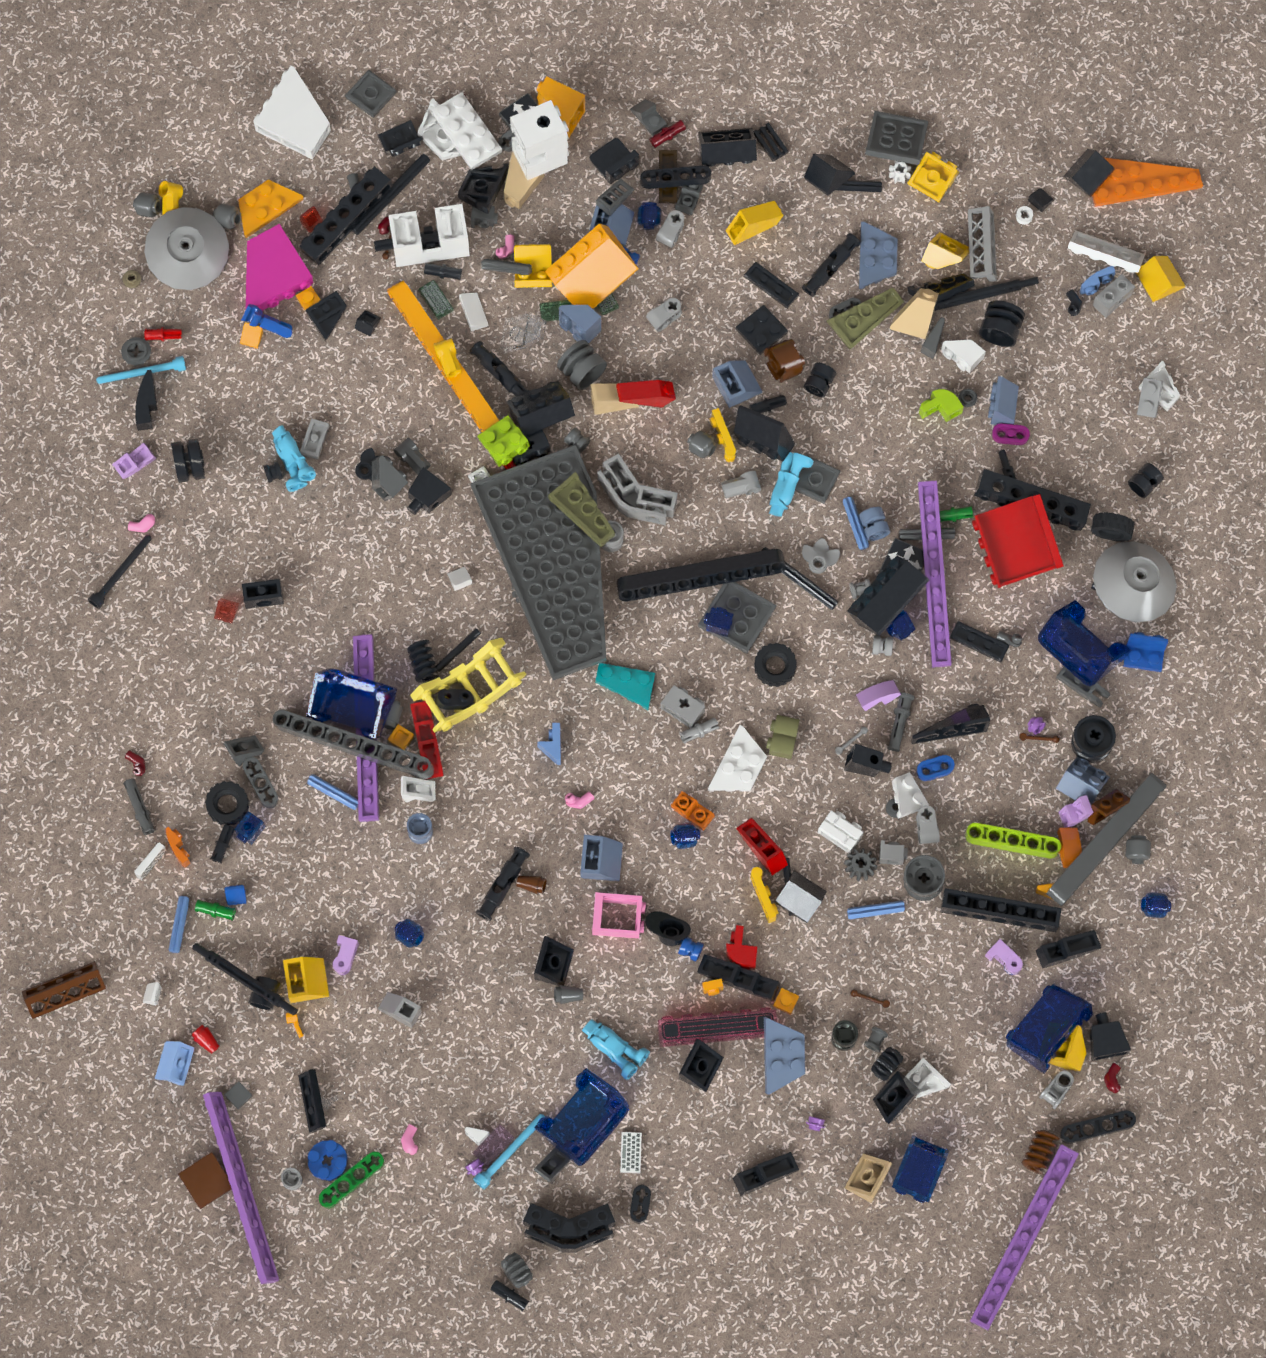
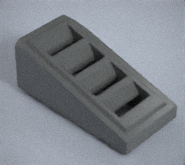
(610, 209)
(931, 343)

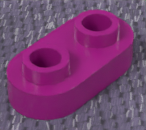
(1010, 432)

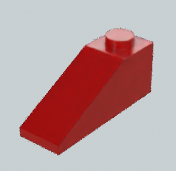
(647, 393)
(762, 846)

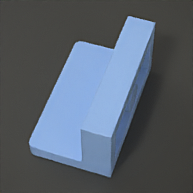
(174, 1062)

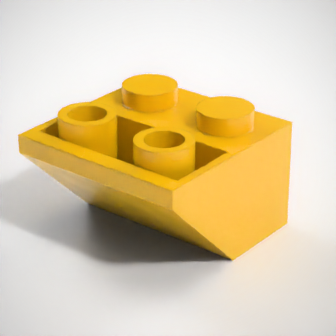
(305, 978)

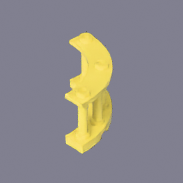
(460, 674)

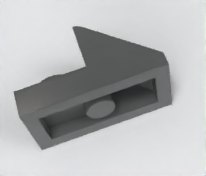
(648, 116)
(243, 748)
(552, 1165)

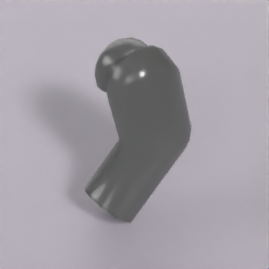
(1015, 640)

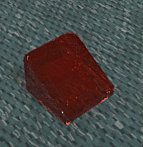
(310, 219)
(226, 610)

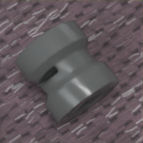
(575, 438)

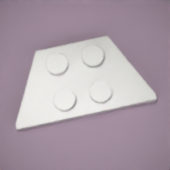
(435, 136)
(740, 764)

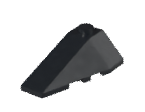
(964, 722)

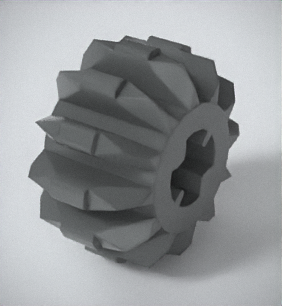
(853, 864)
(516, 1270)

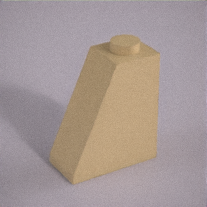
(517, 186)
(916, 314)
(606, 399)

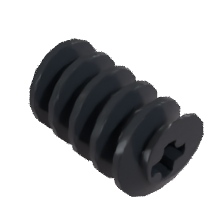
(420, 661)

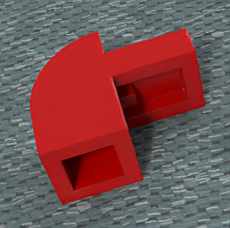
(741, 954)

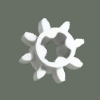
(899, 172)

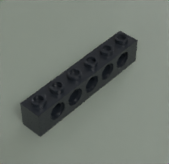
(357, 212)
(1060, 503)
(1000, 910)

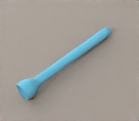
(176, 364)
(484, 1178)

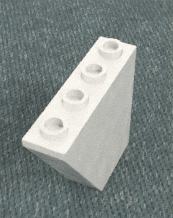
(293, 116)

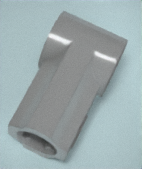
(745, 484)

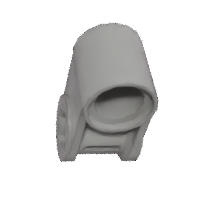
(670, 231)
(663, 316)
(927, 828)
(1055, 1092)

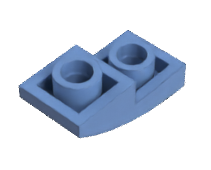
(1092, 284)

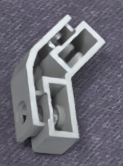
(637, 500)

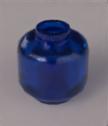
(649, 215)
(684, 835)
(1155, 905)
(409, 933)

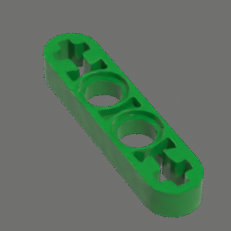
(349, 1177)

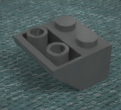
(386, 479)

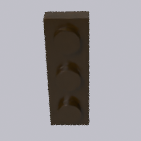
(667, 159)

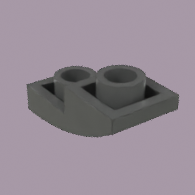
(689, 198)

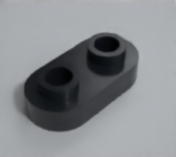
(455, 700)

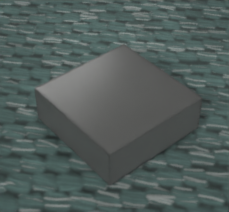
(238, 1095)

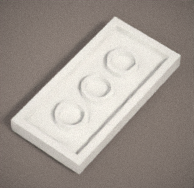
(466, 131)
(1103, 250)

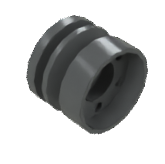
(581, 364)
(924, 866)

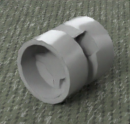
(617, 541)

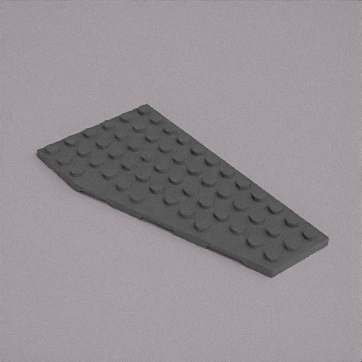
(548, 559)

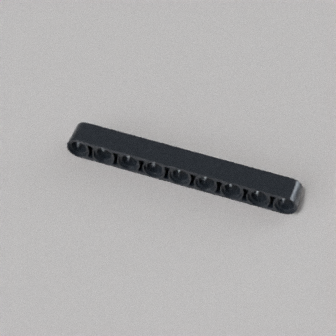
(700, 575)

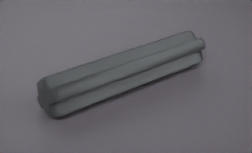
(504, 266)
(916, 534)

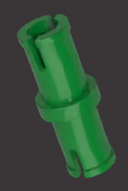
(956, 514)
(215, 909)

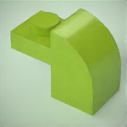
(945, 402)

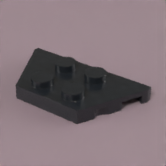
(482, 186)

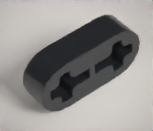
(635, 1203)

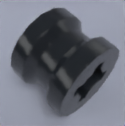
(273, 472)

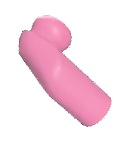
(508, 249)
(142, 526)
(578, 802)
(407, 1141)

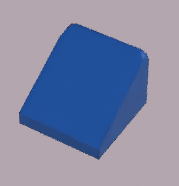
(235, 895)

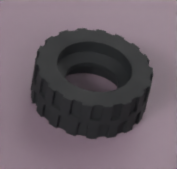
(1112, 526)
(781, 651)
(216, 793)

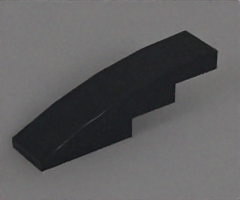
(738, 977)

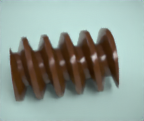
(1039, 1150)

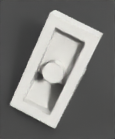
(417, 789)

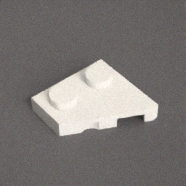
(907, 795)

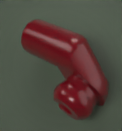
(383, 226)
(138, 763)
(1111, 1080)

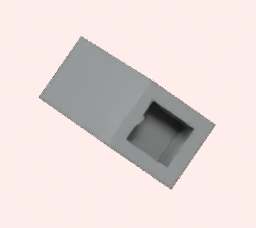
(400, 1009)

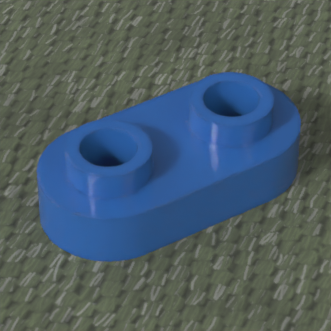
(935, 768)

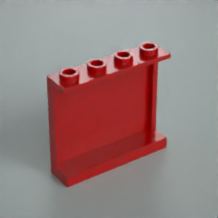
(1017, 541)

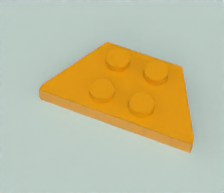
(265, 205)

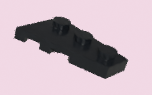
(947, 287)

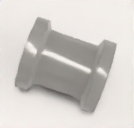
(858, 588)

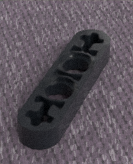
(676, 180)
(1096, 1123)

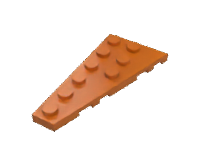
(1143, 180)

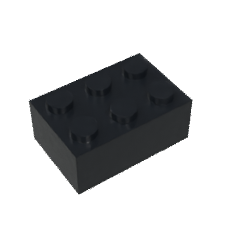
(541, 408)

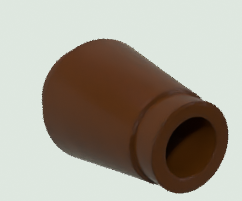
(533, 884)

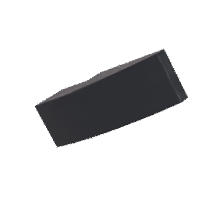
(145, 402)
(1068, 948)
(765, 1173)

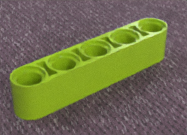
(1021, 836)

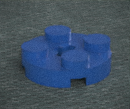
(330, 1149)

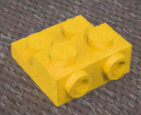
(933, 176)

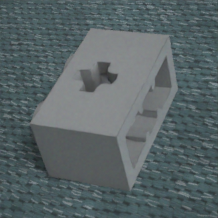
(1113, 295)
(687, 715)

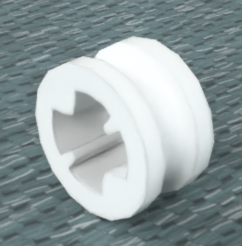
(1024, 209)

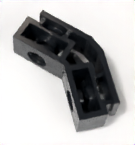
(573, 1228)

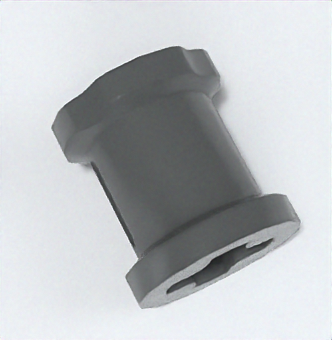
(876, 1039)

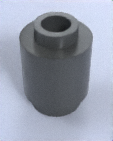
(394, 716)

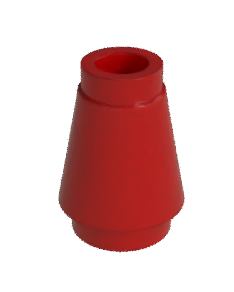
(205, 1039)

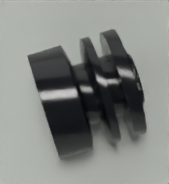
(1001, 323)

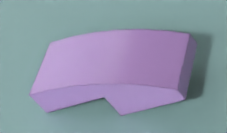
(133, 462)
(880, 692)
(1076, 812)

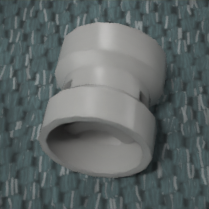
(878, 645)
(288, 1178)

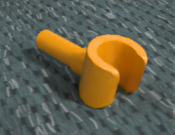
(294, 1019)

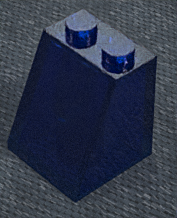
(920, 1169)

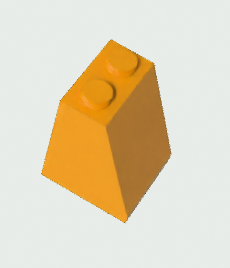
(569, 101)

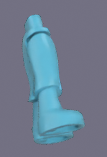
(292, 459)
(787, 481)
(614, 1047)

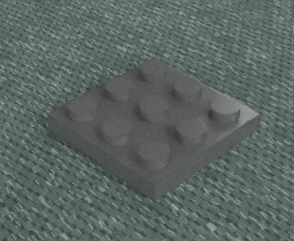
(896, 137)
(749, 611)

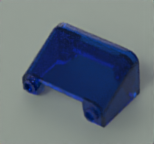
(1078, 647)
(351, 701)
(1048, 1026)
(585, 1118)

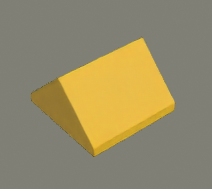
(1160, 277)

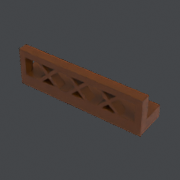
(63, 983)

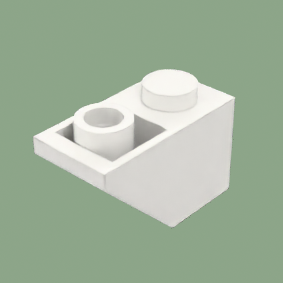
(964, 353)

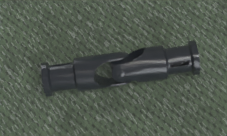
(832, 263)
(502, 373)
(507, 876)

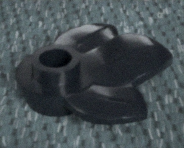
(366, 462)

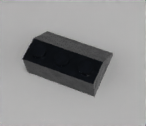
(727, 146)
(762, 434)

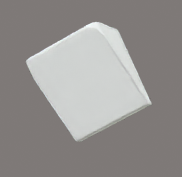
(460, 578)
(152, 993)
(476, 1135)

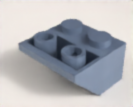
(618, 222)
(580, 321)
(735, 382)
(1003, 402)
(1082, 780)
(601, 858)

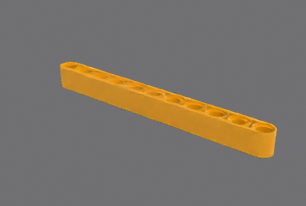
(428, 334)

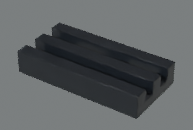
(763, 130)

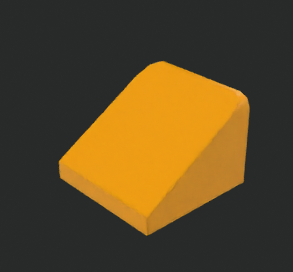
(251, 335)
(1043, 889)

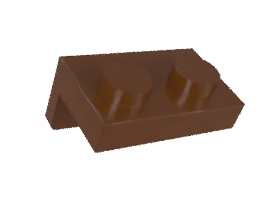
(1107, 805)

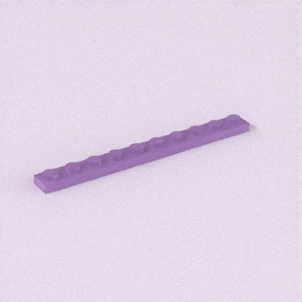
(935, 572)
(366, 770)
(241, 1188)
(1024, 1237)

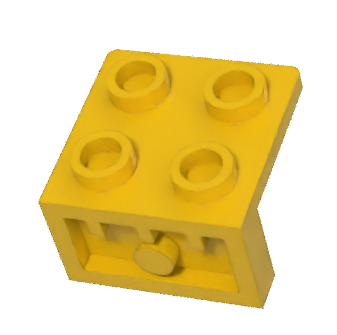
(539, 258)

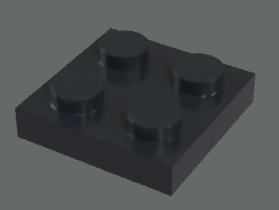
(761, 329)

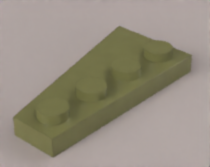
(863, 318)
(578, 505)

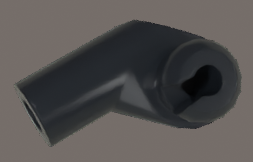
(1076, 303)

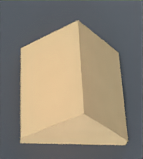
(868, 1177)

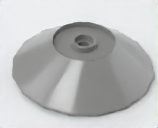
(190, 266)
(1124, 592)

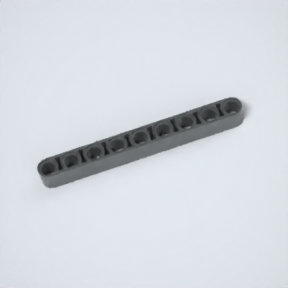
(359, 750)
(1106, 840)

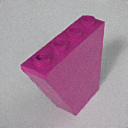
(273, 269)

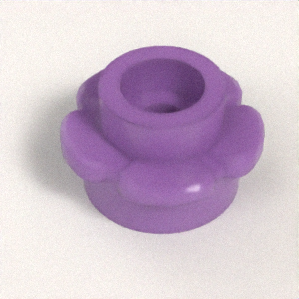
(1036, 725)
(815, 1123)
(474, 1167)

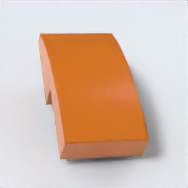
(692, 811)
(175, 842)
(1070, 845)

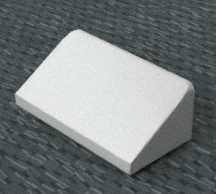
(473, 311)

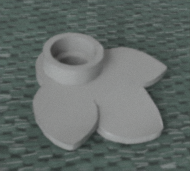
(820, 553)

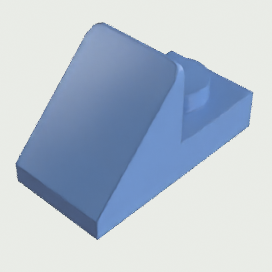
(552, 747)

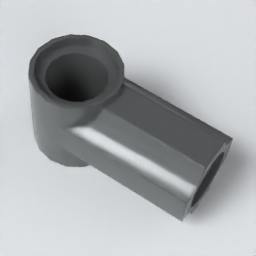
(410, 454)

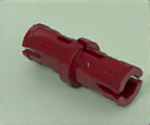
(667, 133)

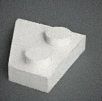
(1169, 392)
(927, 1079)

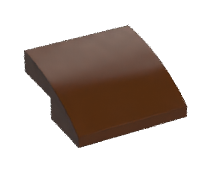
(205, 1180)

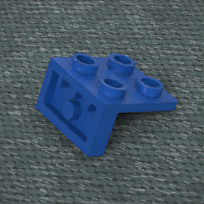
(1146, 652)

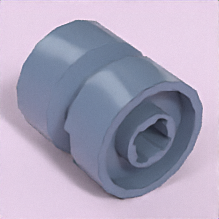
(874, 522)
(419, 828)

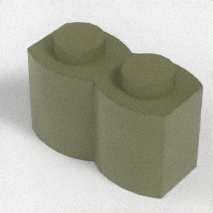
(783, 737)

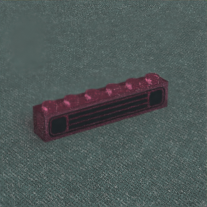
(713, 1028)

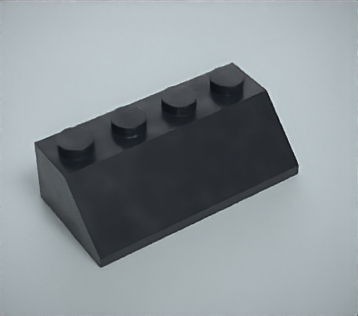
(887, 595)

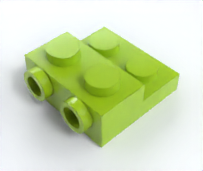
(504, 441)

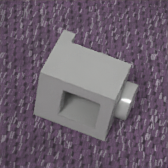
(892, 853)

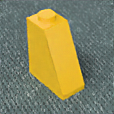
(753, 221)

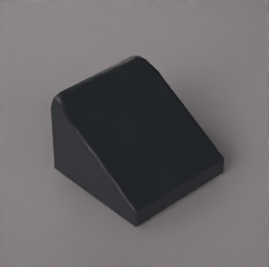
(1040, 199)
(367, 323)

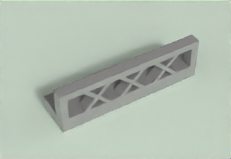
(988, 240)

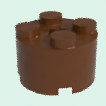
(784, 360)

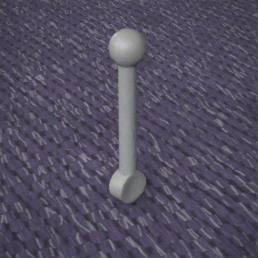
(839, 750)

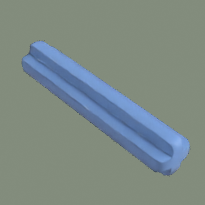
(855, 522)
(333, 791)
(875, 909)
(179, 923)

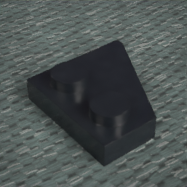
(327, 313)

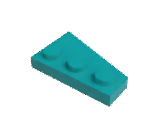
(627, 682)

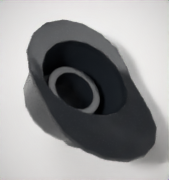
(667, 927)

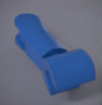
(254, 316)

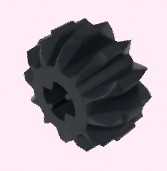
(887, 1063)

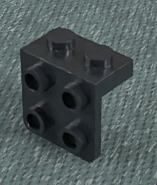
(398, 138)
(614, 160)

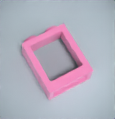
(601, 898)

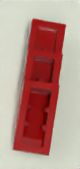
(426, 737)

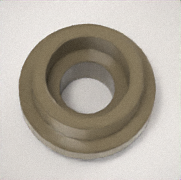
(134, 283)

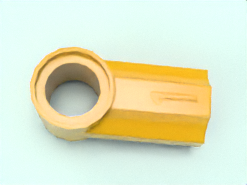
(171, 195)
(446, 354)

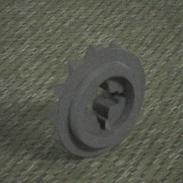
(130, 346)

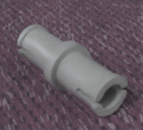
(699, 730)

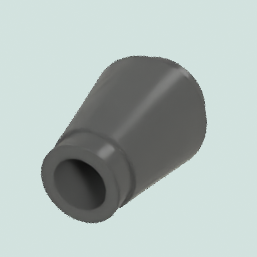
(567, 994)

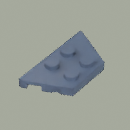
(877, 255)
(782, 1055)

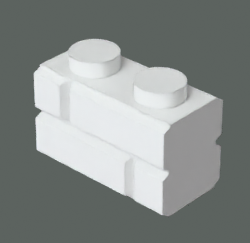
(841, 831)

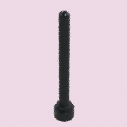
(97, 599)

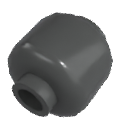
(147, 204)
(227, 215)
(701, 444)
(1138, 849)

